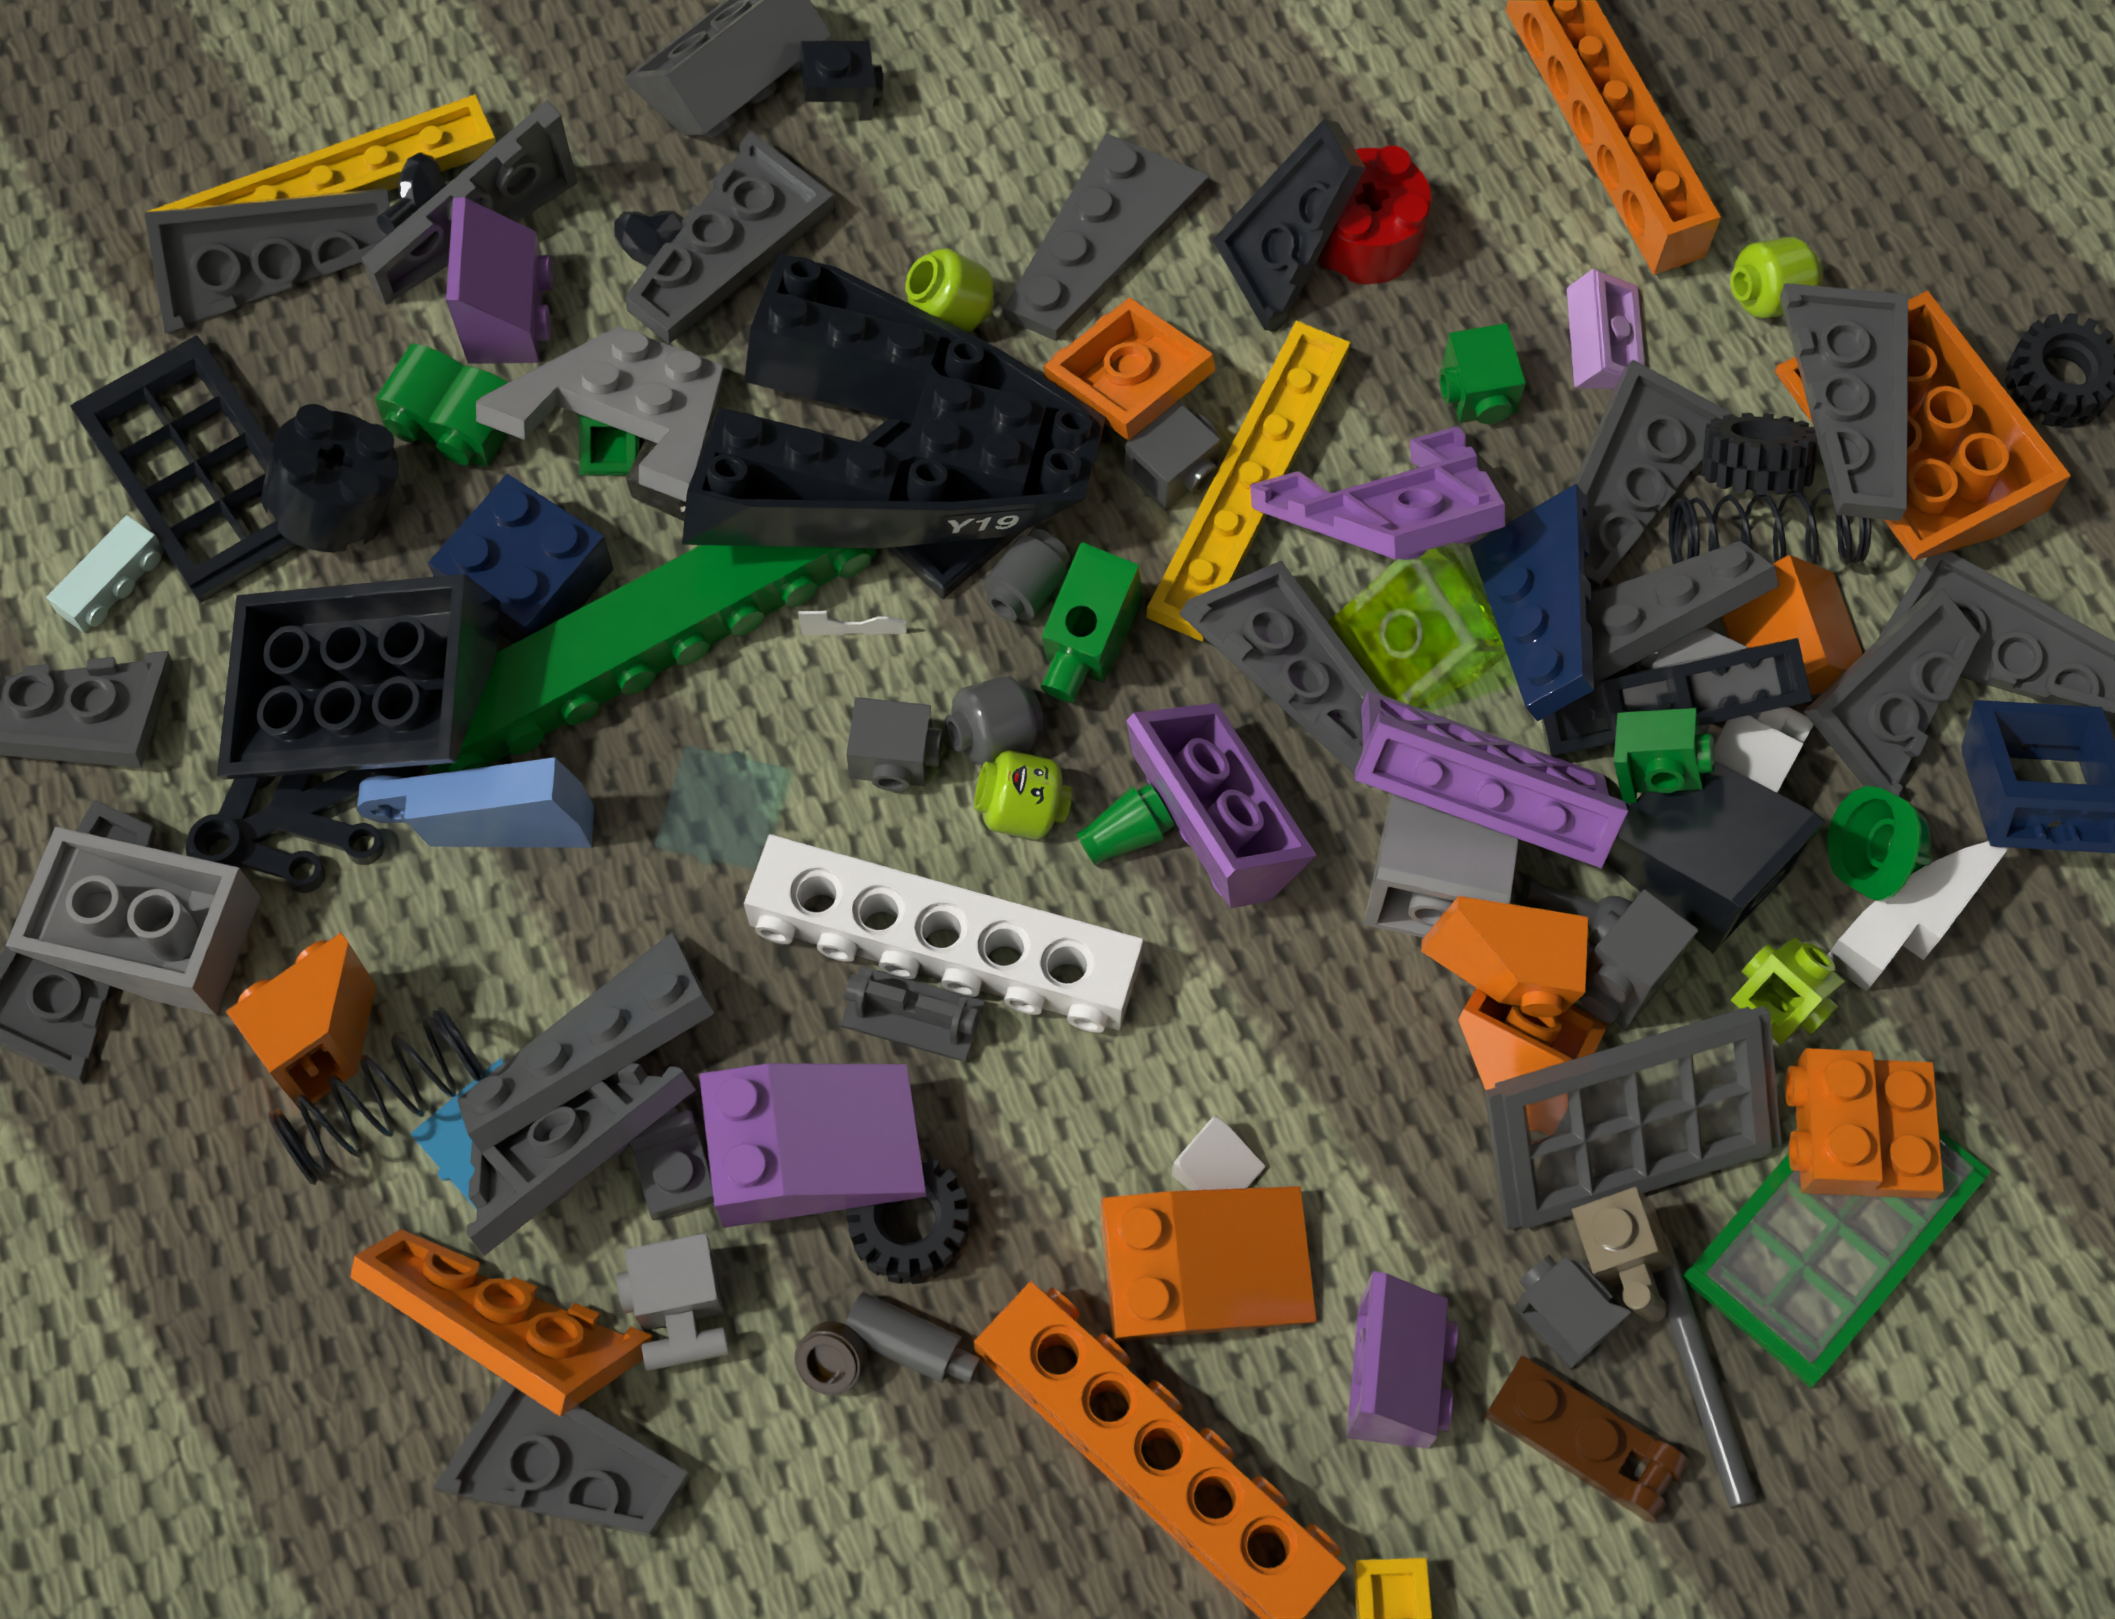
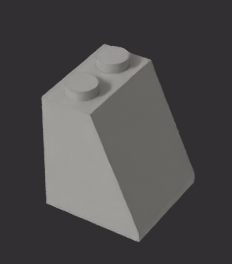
(1429, 862)

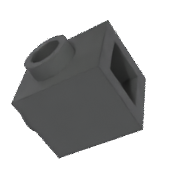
(1173, 455)
(892, 743)

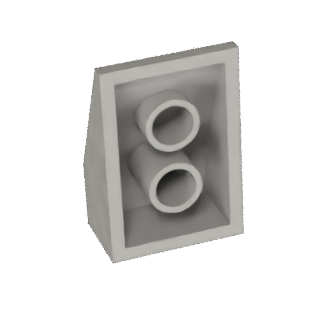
(137, 918)

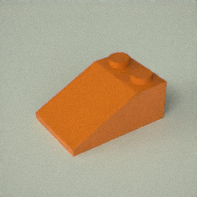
(1206, 1261)

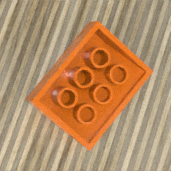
(1969, 447)

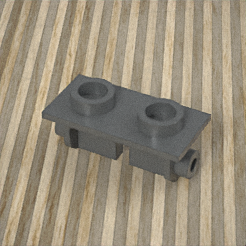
(911, 1013)

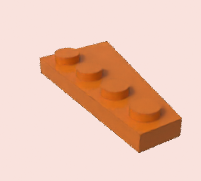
(498, 1321)

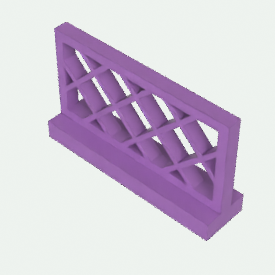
(1487, 780)

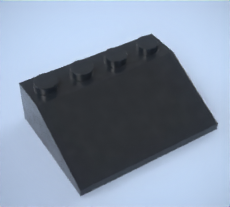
(355, 676)

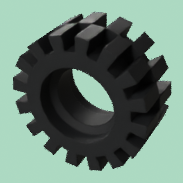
(2050, 395)
(1759, 453)
(922, 1257)

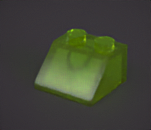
(1421, 629)

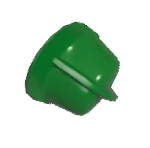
(1877, 842)

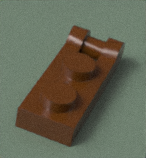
(1585, 1438)

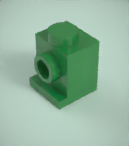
(1661, 752)

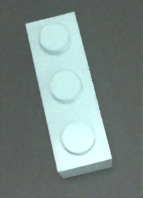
(106, 574)

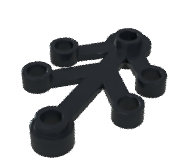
(292, 813)

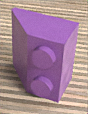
(497, 286)
(1400, 1364)

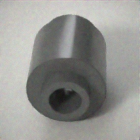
(1026, 575)

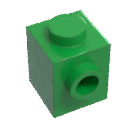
(1482, 374)

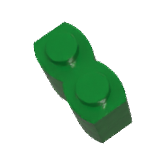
(435, 403)

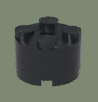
(329, 479)

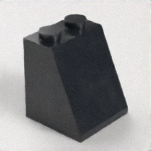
(1712, 849)

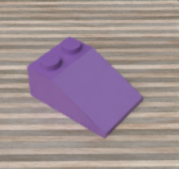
(809, 1139)

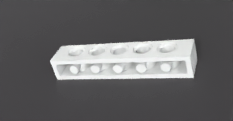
(796, 871)

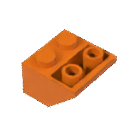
(309, 1018)

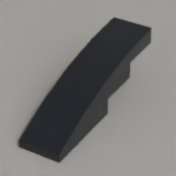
(1715, 685)

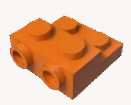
(1130, 367)
(1864, 1125)

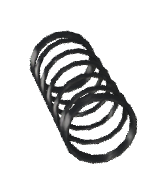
(1684, 510)
(296, 1148)

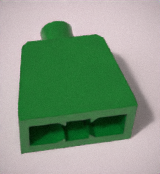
(1096, 601)

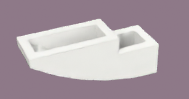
(1915, 915)

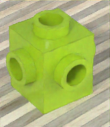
(1792, 986)

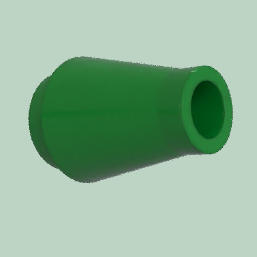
(1126, 825)

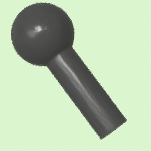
(1551, 899)

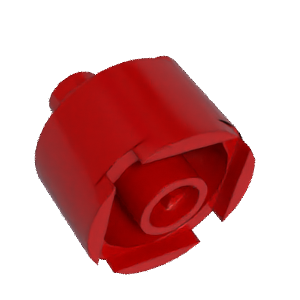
(1382, 219)

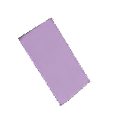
(1603, 329)

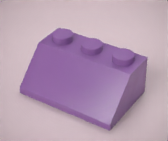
(1219, 801)

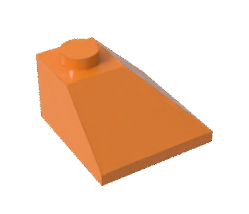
(1513, 953)
(1514, 1043)

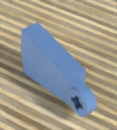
(486, 806)

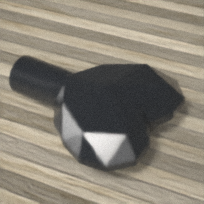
(418, 183)
(645, 235)

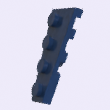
(1540, 600)

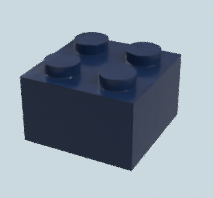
(527, 557)

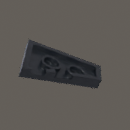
(1288, 222)

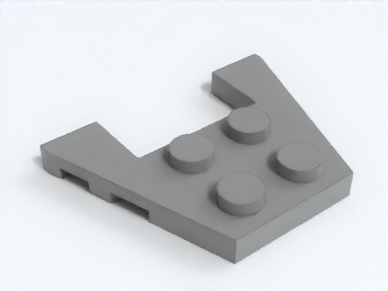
(627, 385)

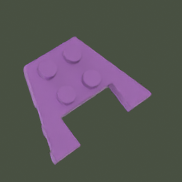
(1399, 513)

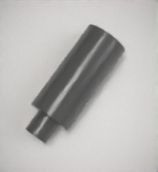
(911, 1340)

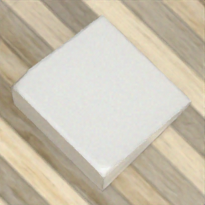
(1217, 1160)

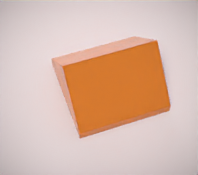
(1805, 608)

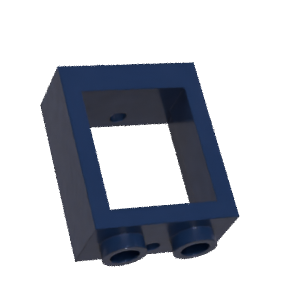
(2020, 811)

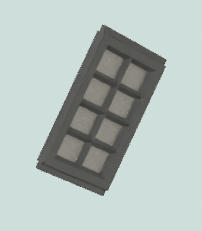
(1634, 1116)

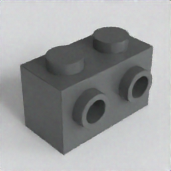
(1633, 958)

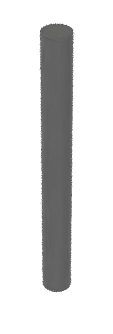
(1704, 1385)

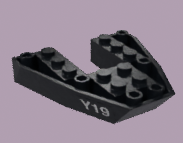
(983, 451)

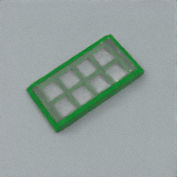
(1817, 1266)

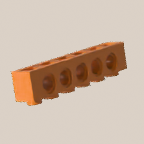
(1619, 129)
(1049, 1319)

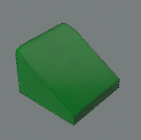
(605, 448)

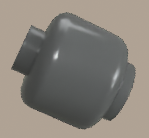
(994, 719)

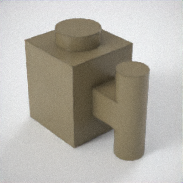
(1626, 1248)

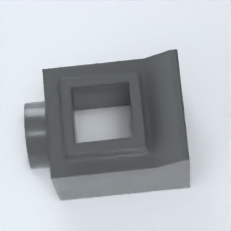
(1568, 1308)

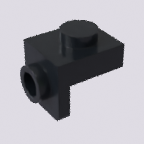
(841, 74)

